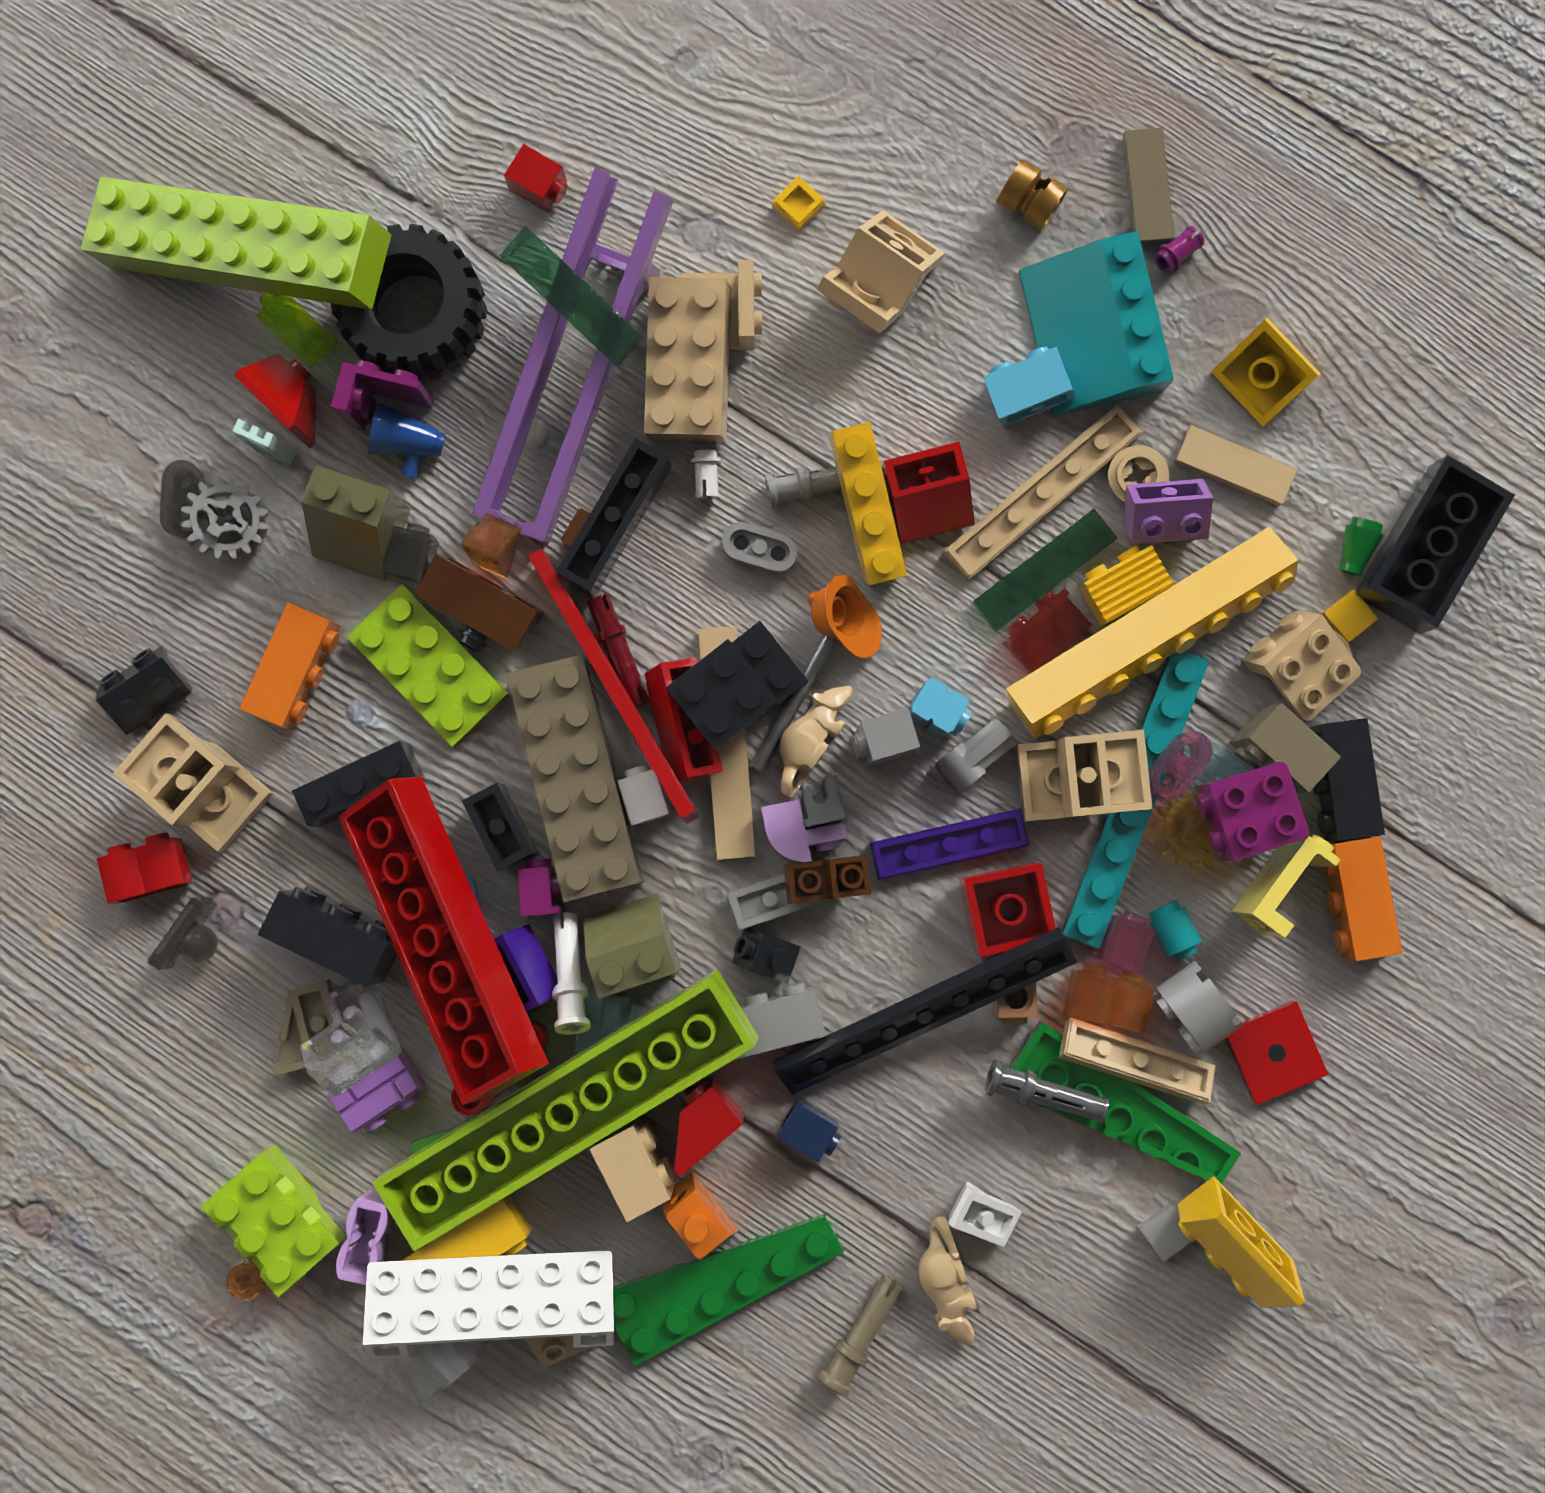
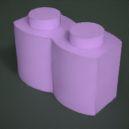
(367, 1239)

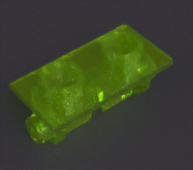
(295, 327)

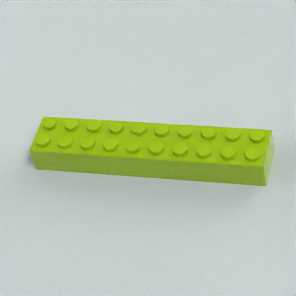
(566, 1110)

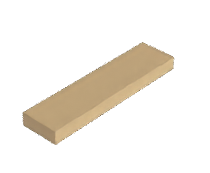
(1137, 1061)

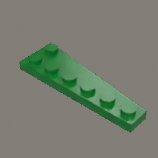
(1132, 1112)
(690, 1296)

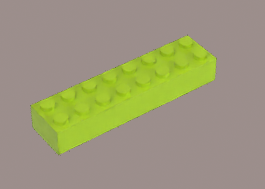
(237, 242)

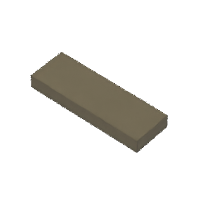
(1148, 185)

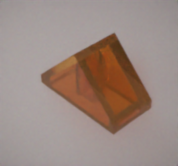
(492, 544)

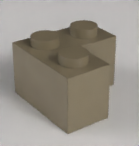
(1280, 736)

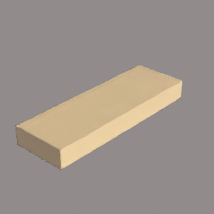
(1235, 465)

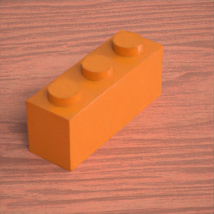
(290, 667)
(1362, 901)

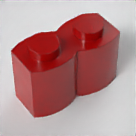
(144, 870)

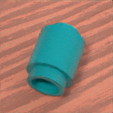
(1175, 930)

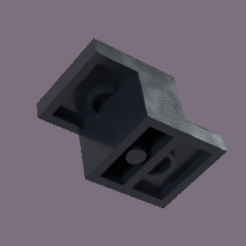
(737, 685)

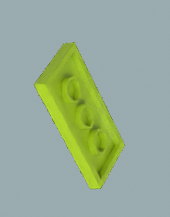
(428, 665)

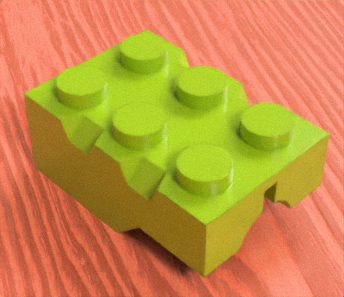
(274, 1219)

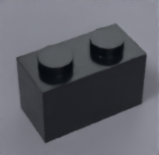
(500, 827)

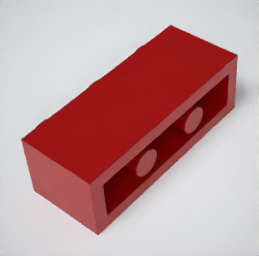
(679, 738)

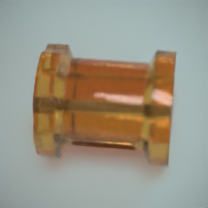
(239, 1281)

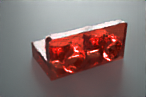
(1047, 632)

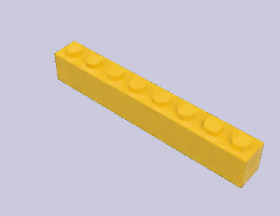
(1153, 633)

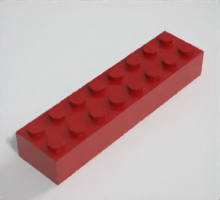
(442, 939)

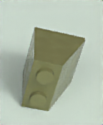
(351, 520)
(629, 946)

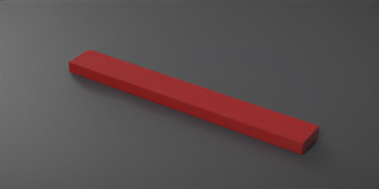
(614, 687)

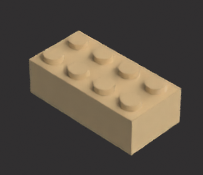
(687, 359)

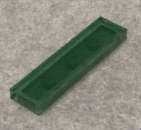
(571, 296)
(1044, 570)

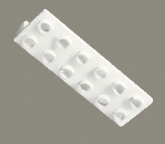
(488, 1300)

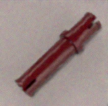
(615, 644)

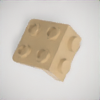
(744, 320)
(1304, 662)

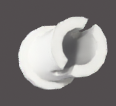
(706, 473)

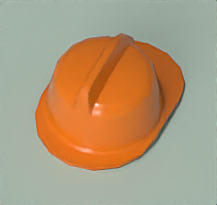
(847, 615)

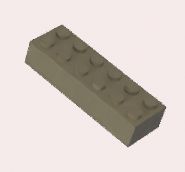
(574, 777)

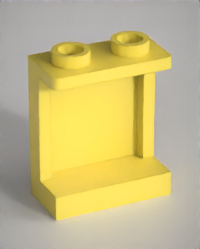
(1276, 879)

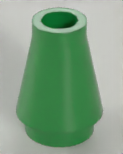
(1359, 544)

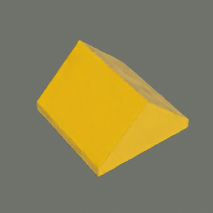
(1265, 372)

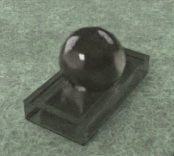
(187, 936)

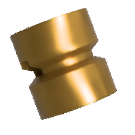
(1032, 195)

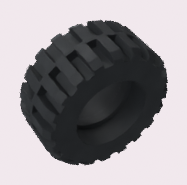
(452, 330)

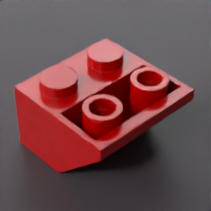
(929, 492)

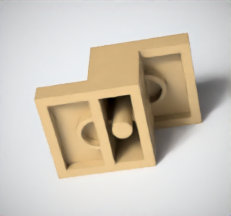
(880, 272)
(1084, 776)
(192, 783)

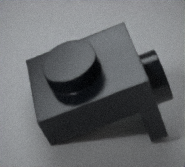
(765, 955)

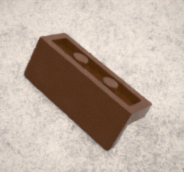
(477, 601)

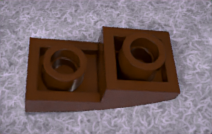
(827, 879)

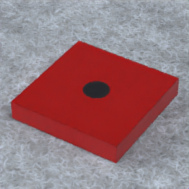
(1276, 1053)

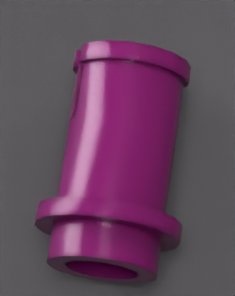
(1171, 255)

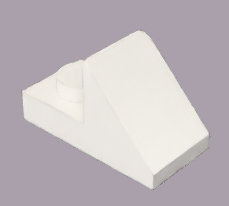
(983, 1215)

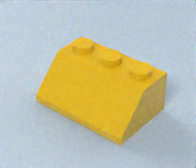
(1240, 1246)

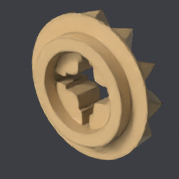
(1143, 459)

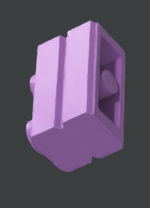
(379, 1092)

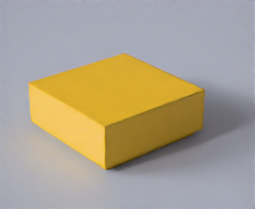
(798, 203)
(1349, 616)

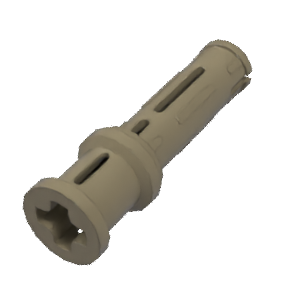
(852, 1350)

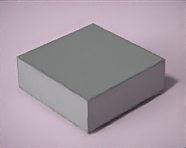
(1164, 1233)

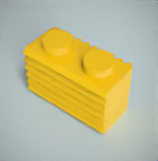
(1126, 585)

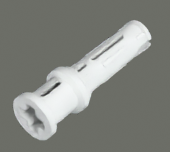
(569, 991)

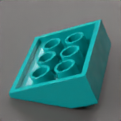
(1102, 320)

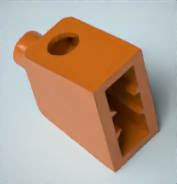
(697, 1217)

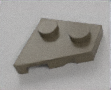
(305, 1017)

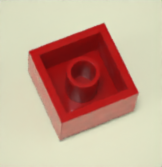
(1007, 907)

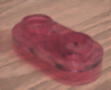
(1177, 767)

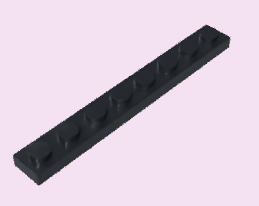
(925, 1011)

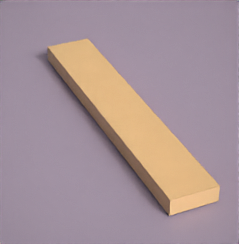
(1042, 492)
(732, 786)

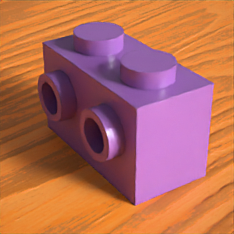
(1167, 511)

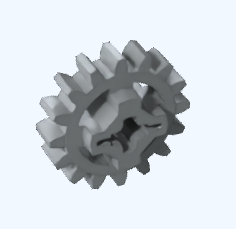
(234, 506)

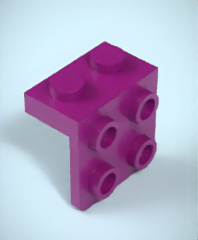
(1252, 812)

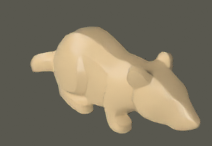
(804, 740)
(943, 1281)

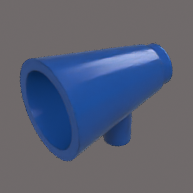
(402, 435)

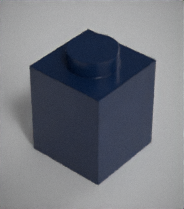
(809, 1130)

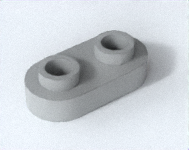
(761, 544)

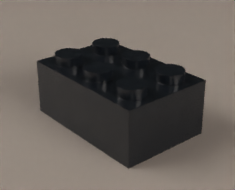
(330, 935)

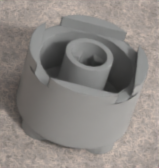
(1199, 1006)

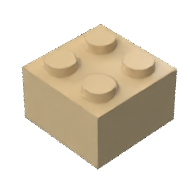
(635, 1168)

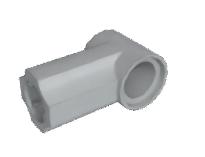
(969, 760)

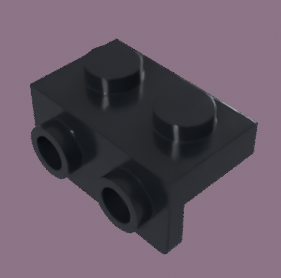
(141, 689)

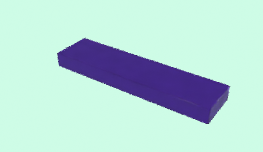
(949, 844)

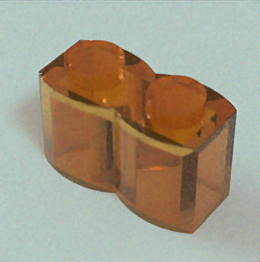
(1109, 999)

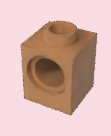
(1018, 1014)

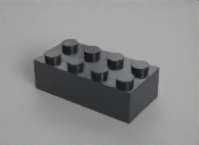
(1434, 545)

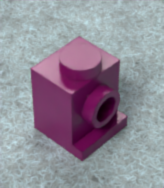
(539, 889)

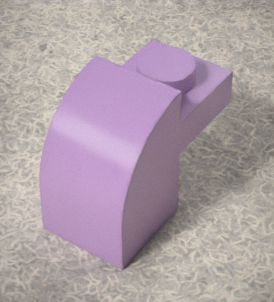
(788, 835)

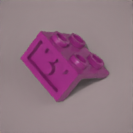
(360, 382)

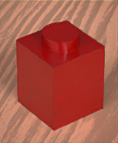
(536, 178)

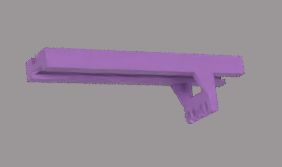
(578, 253)

